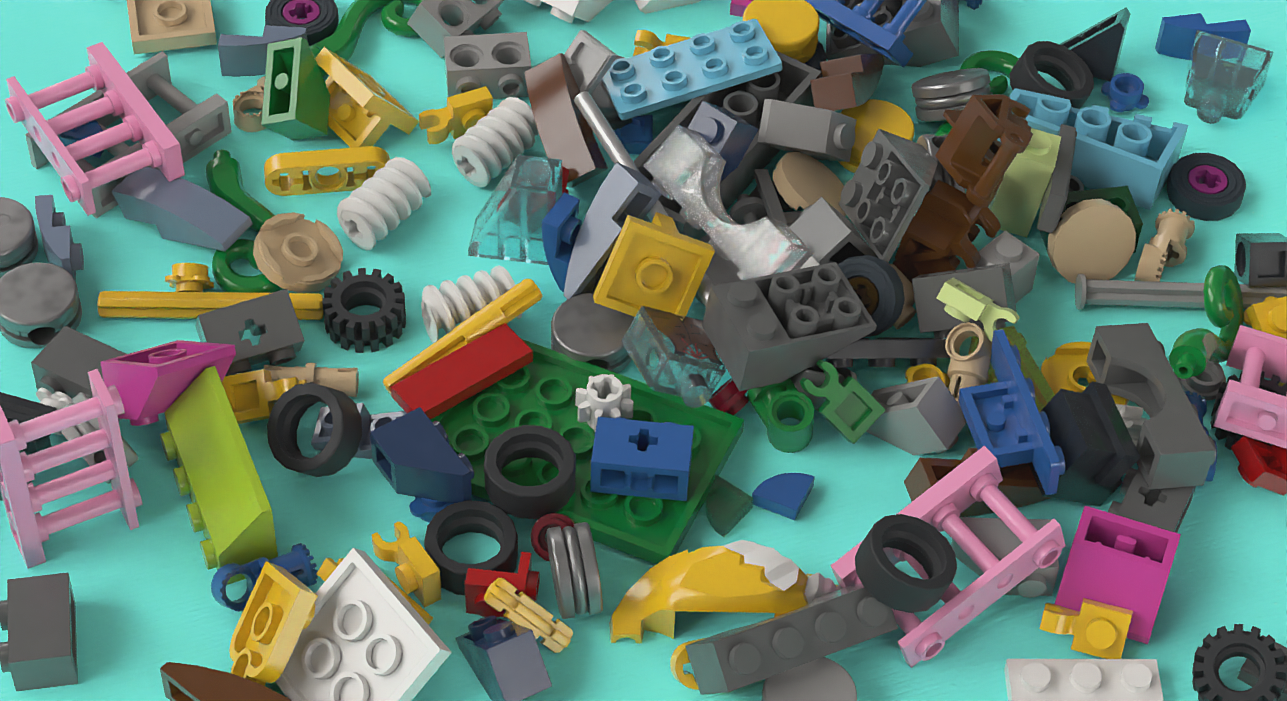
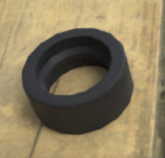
(1058, 63)
(285, 421)
(530, 442)
(474, 518)
(890, 584)

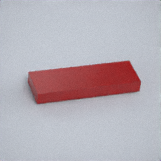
(463, 372)

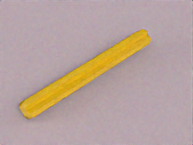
(191, 304)

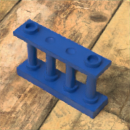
(860, 25)

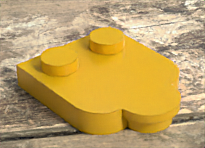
(270, 625)

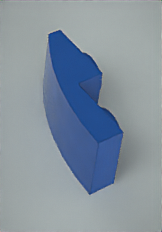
(1178, 33)
(559, 236)

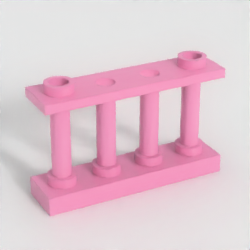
(120, 98)
(1244, 405)
(17, 469)
(941, 507)

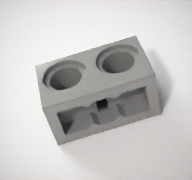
(461, 14)
(487, 61)

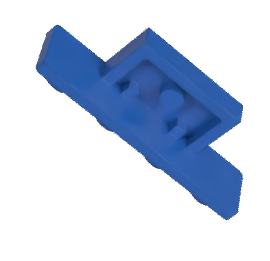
(1008, 420)

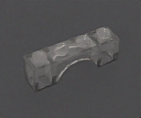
(691, 173)

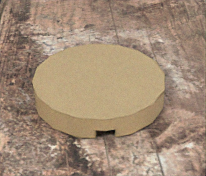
(805, 180)
(1092, 241)
(297, 253)

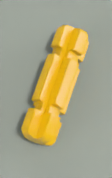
(529, 614)

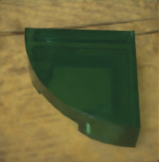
(726, 505)

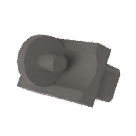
(762, 202)

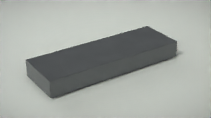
(1058, 186)

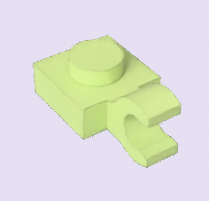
(968, 303)

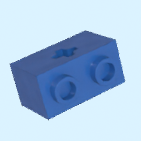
(641, 458)

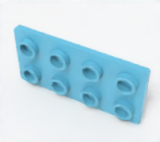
(690, 68)

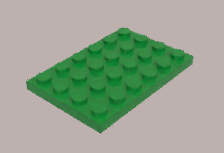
(546, 397)

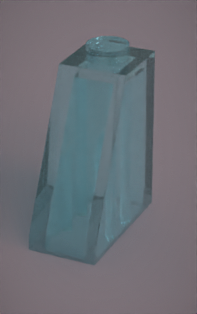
(513, 215)

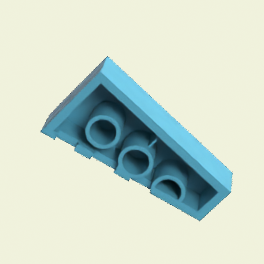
(1108, 147)

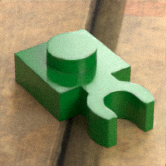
(846, 404)

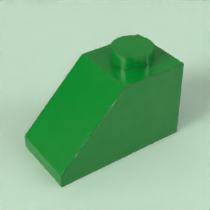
(294, 91)

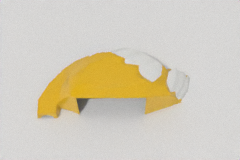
(715, 579)

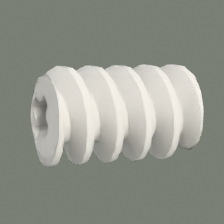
(495, 141)
(383, 202)
(458, 302)

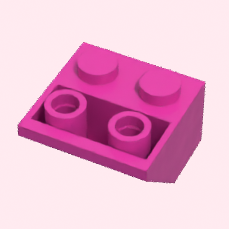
(1120, 566)

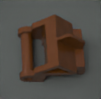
(972, 147)
(942, 232)

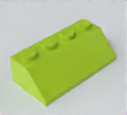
(218, 476)

